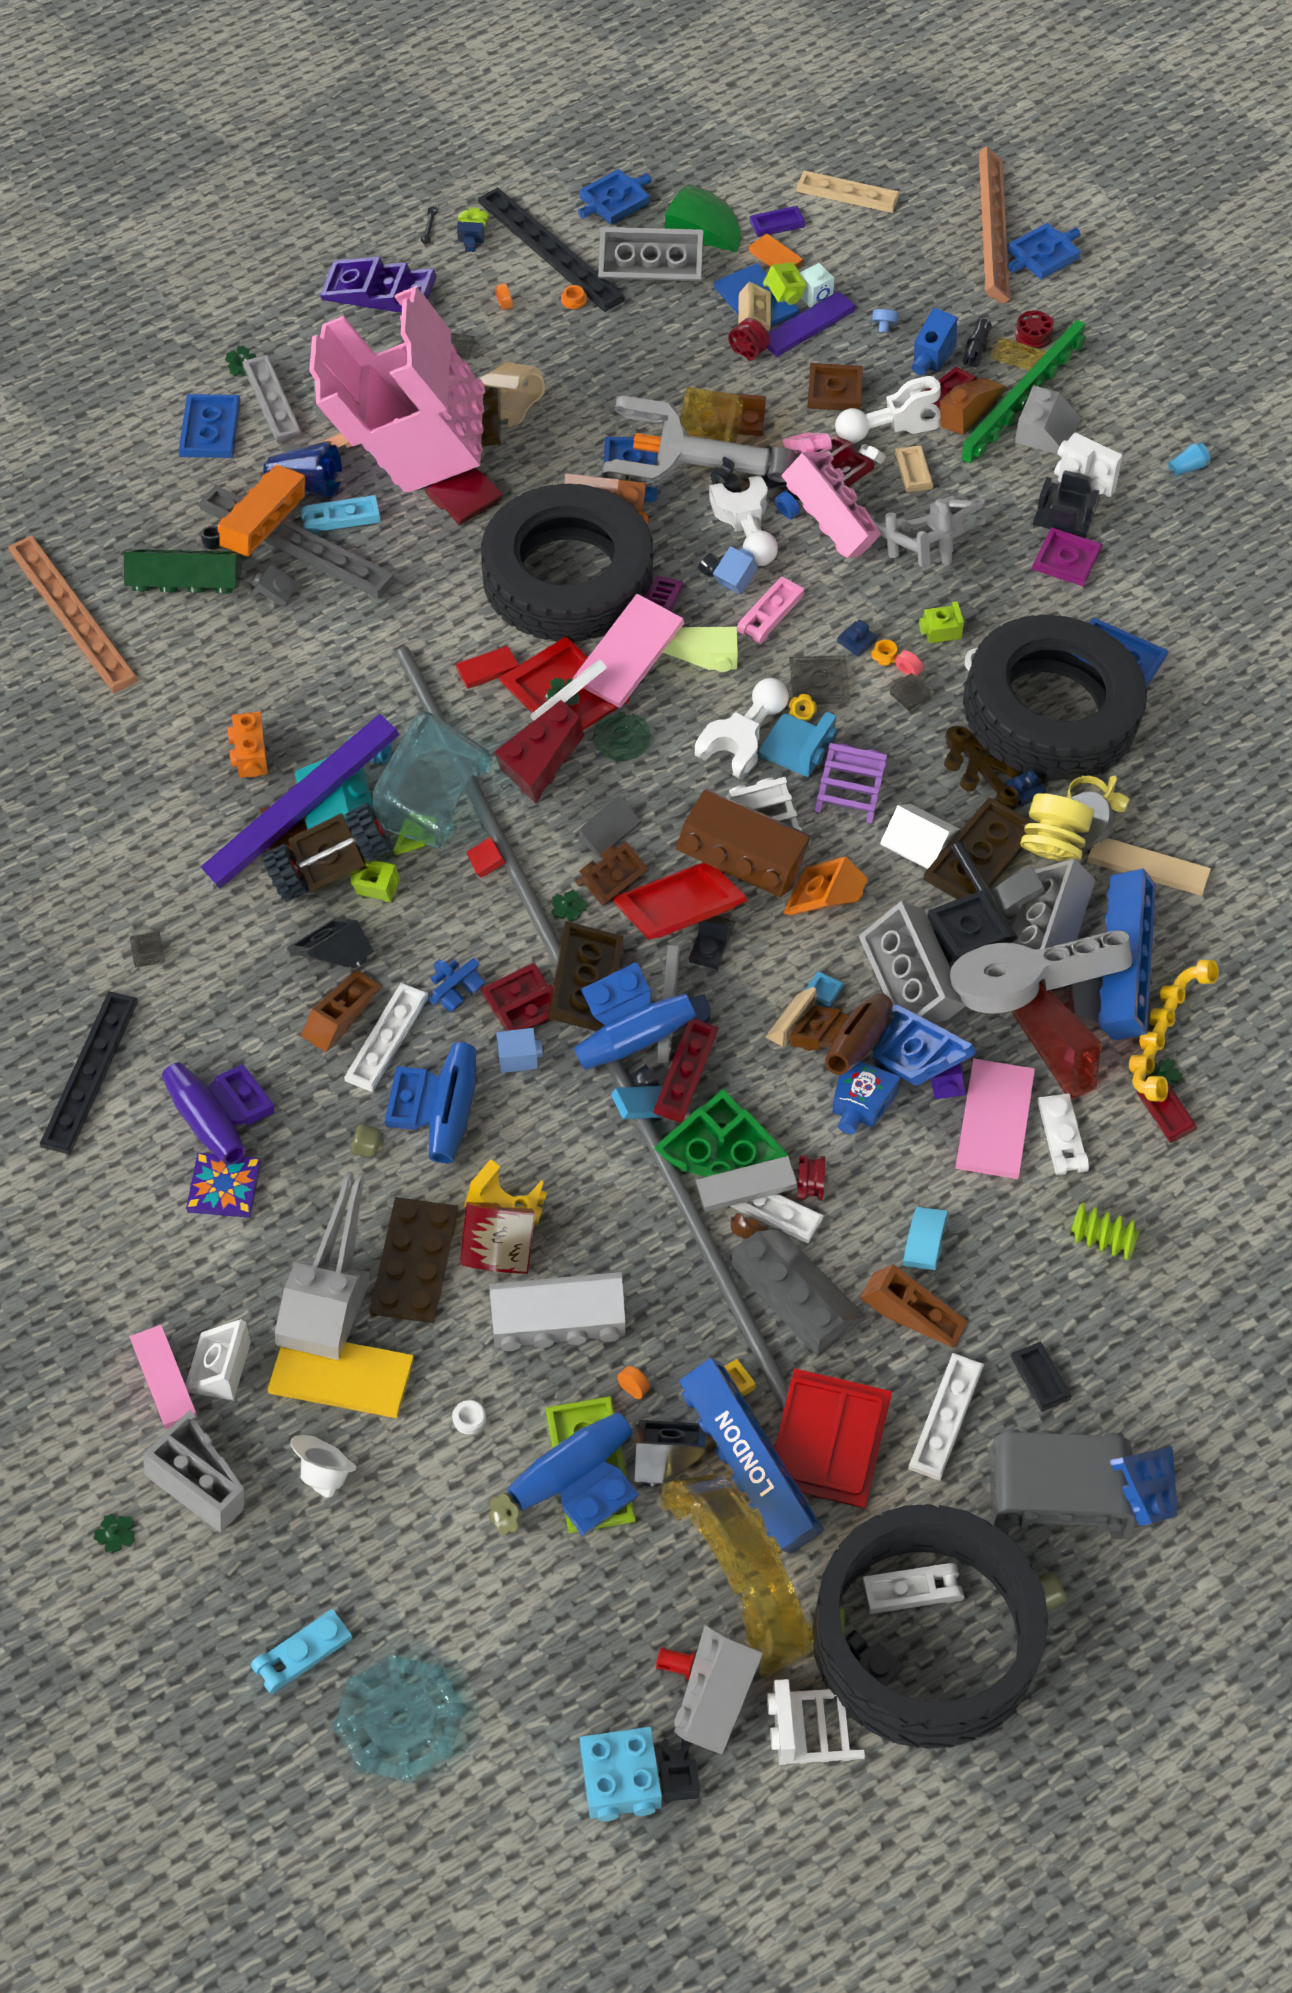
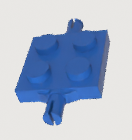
(615, 196)
(1044, 250)

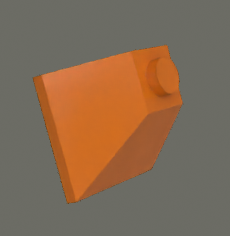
(826, 886)

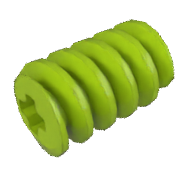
(1105, 1232)

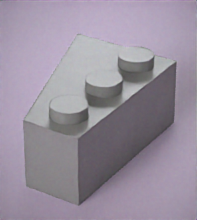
(194, 1473)
(716, 1689)

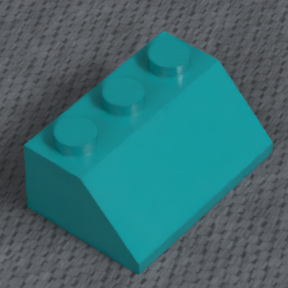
(343, 800)

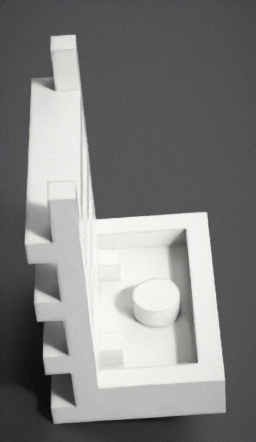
(764, 795)
(789, 1729)

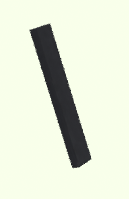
(88, 1073)

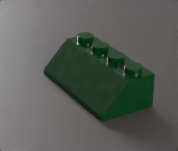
(182, 569)

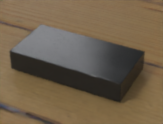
(1041, 1376)

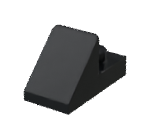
(711, 941)

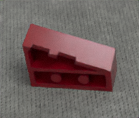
(540, 749)

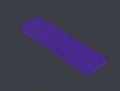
(809, 323)

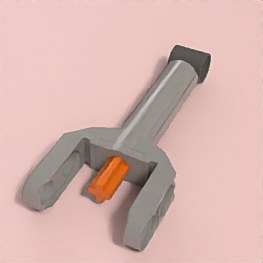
(678, 448)

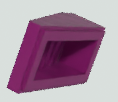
(671, 598)

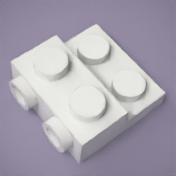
(1090, 459)

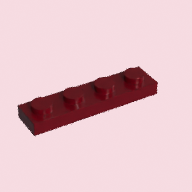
(685, 1070)

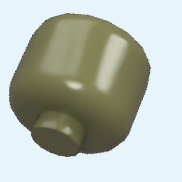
(366, 1141)
(1053, 1590)

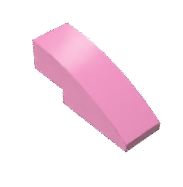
(162, 1375)

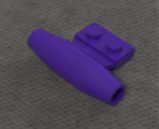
(214, 1109)

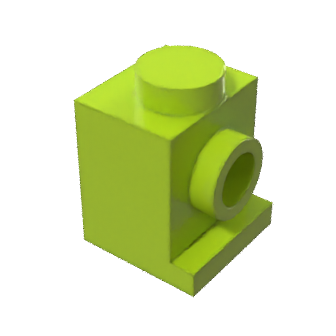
(785, 282)
(942, 623)
(385, 875)

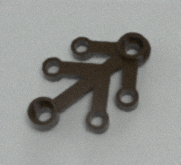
(960, 740)

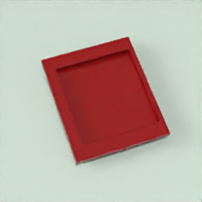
(561, 660)
(679, 900)
(832, 1436)

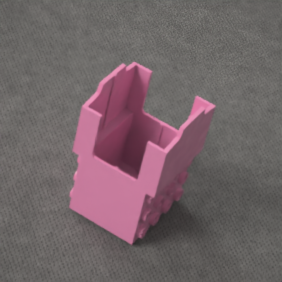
(407, 404)

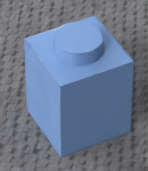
(736, 569)
(518, 1050)

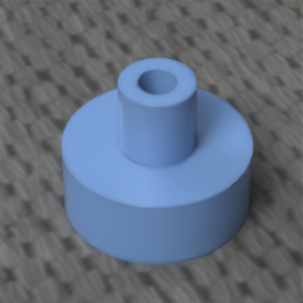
(885, 318)

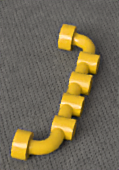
(1161, 1018)

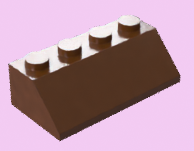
(743, 843)

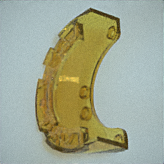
(750, 1563)

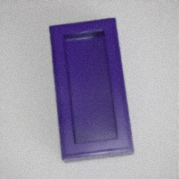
(777, 221)

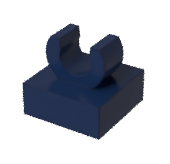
(470, 234)
(857, 638)
(1027, 786)

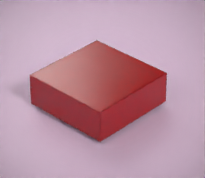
(485, 857)

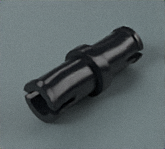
(977, 343)

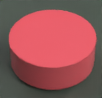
(909, 663)

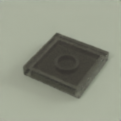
(820, 678)

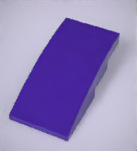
(374, 284)

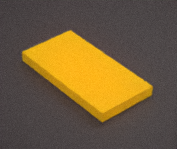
(360, 1380)

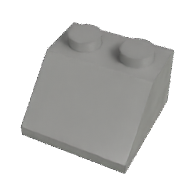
(1046, 420)

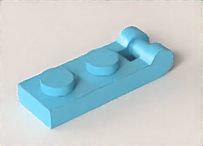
(340, 514)
(302, 1651)

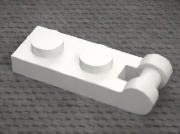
(1062, 1133)
(912, 1588)

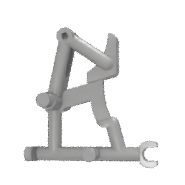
(945, 527)

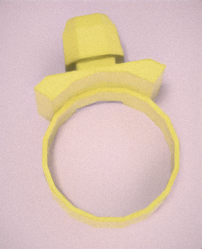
(1118, 801)

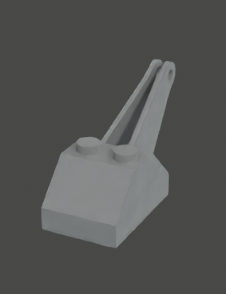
(325, 1296)

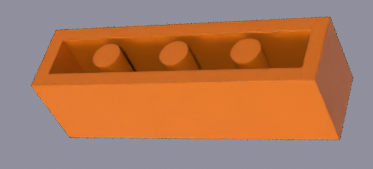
(261, 510)

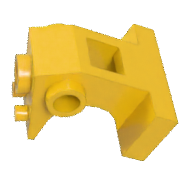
(487, 1189)

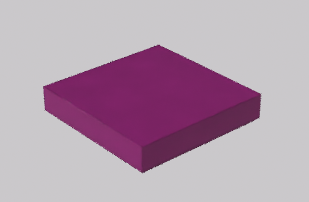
(1067, 556)

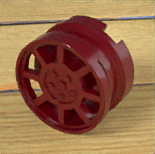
(1034, 331)
(750, 338)
(811, 1177)

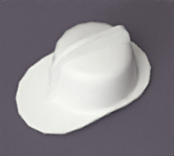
(321, 1464)

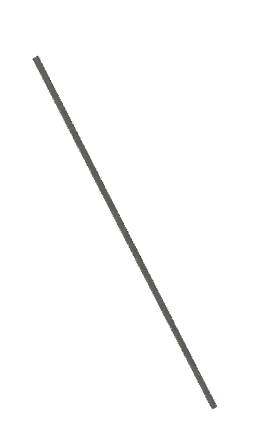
(616, 1069)

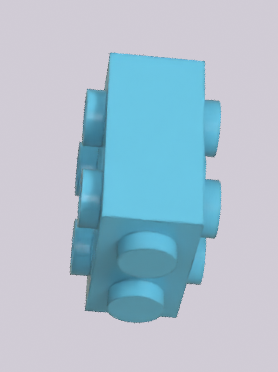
(620, 1773)

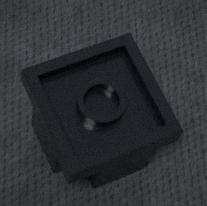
(1067, 504)
(967, 925)

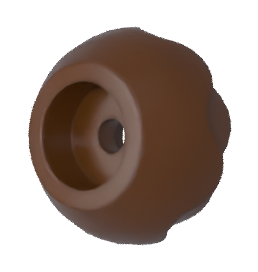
(745, 1227)

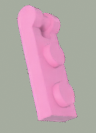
(808, 442)
(770, 609)

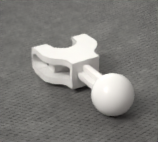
(903, 411)
(745, 513)
(741, 733)

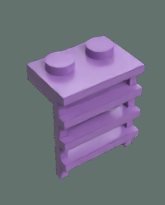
(855, 761)

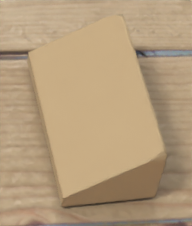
(755, 304)
(792, 1016)

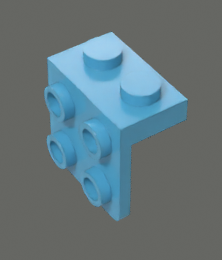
(798, 743)

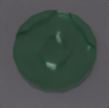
(624, 744)

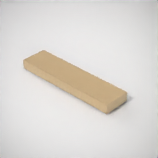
(848, 191)
(1160, 867)

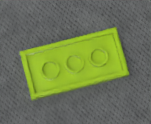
(569, 1418)

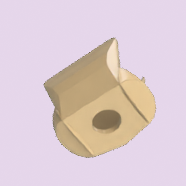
(515, 397)

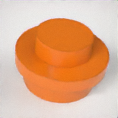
(573, 297)

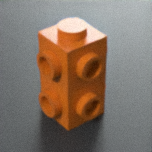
(249, 744)

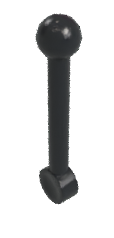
(425, 239)

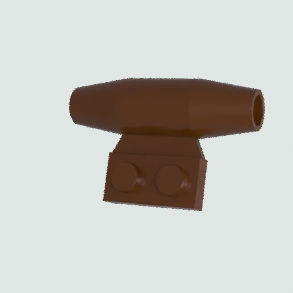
(847, 1035)

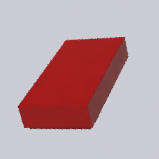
(486, 667)

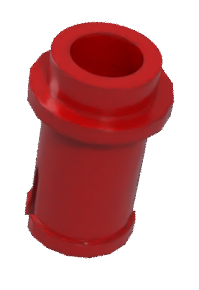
(675, 1661)

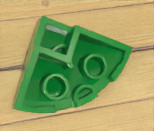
(704, 211)
(718, 1140)

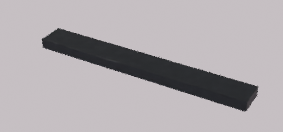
(551, 249)

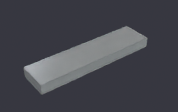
(272, 399)
(669, 991)

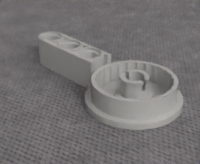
(1009, 974)

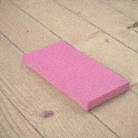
(631, 649)
(995, 1118)

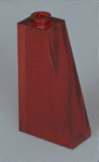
(1061, 1042)

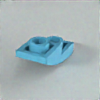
(925, 1238)

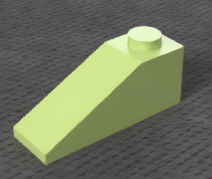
(706, 647)

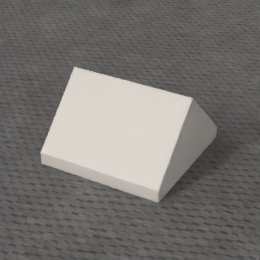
(918, 835)
(219, 1361)

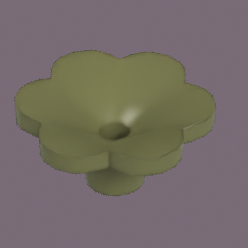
(505, 1513)

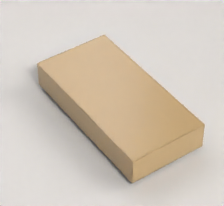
(913, 468)

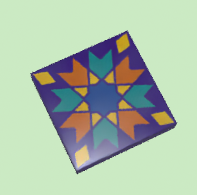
(223, 1187)

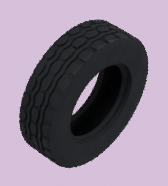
(565, 514)
(1047, 745)

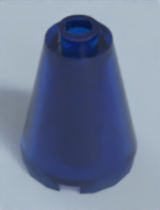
(316, 462)

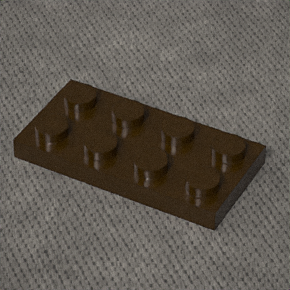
(992, 842)
(582, 959)
(414, 1260)

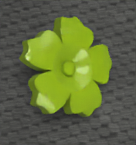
(474, 215)

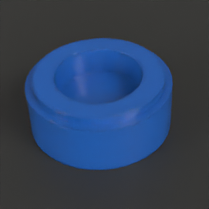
(787, 505)

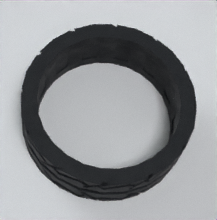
(946, 1533)

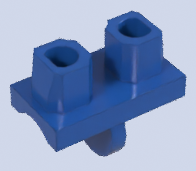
(446, 992)

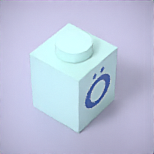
(819, 284)

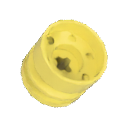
(1057, 826)

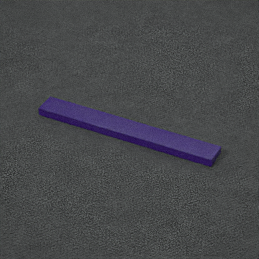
(300, 800)

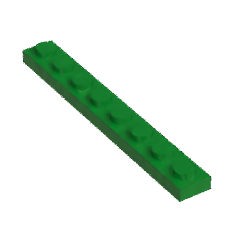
(1016, 399)

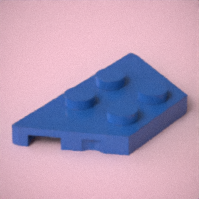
(918, 1048)
(1150, 1484)

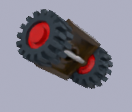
(327, 853)

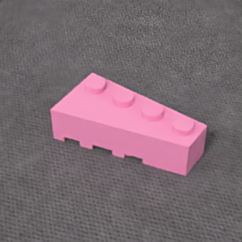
(831, 503)

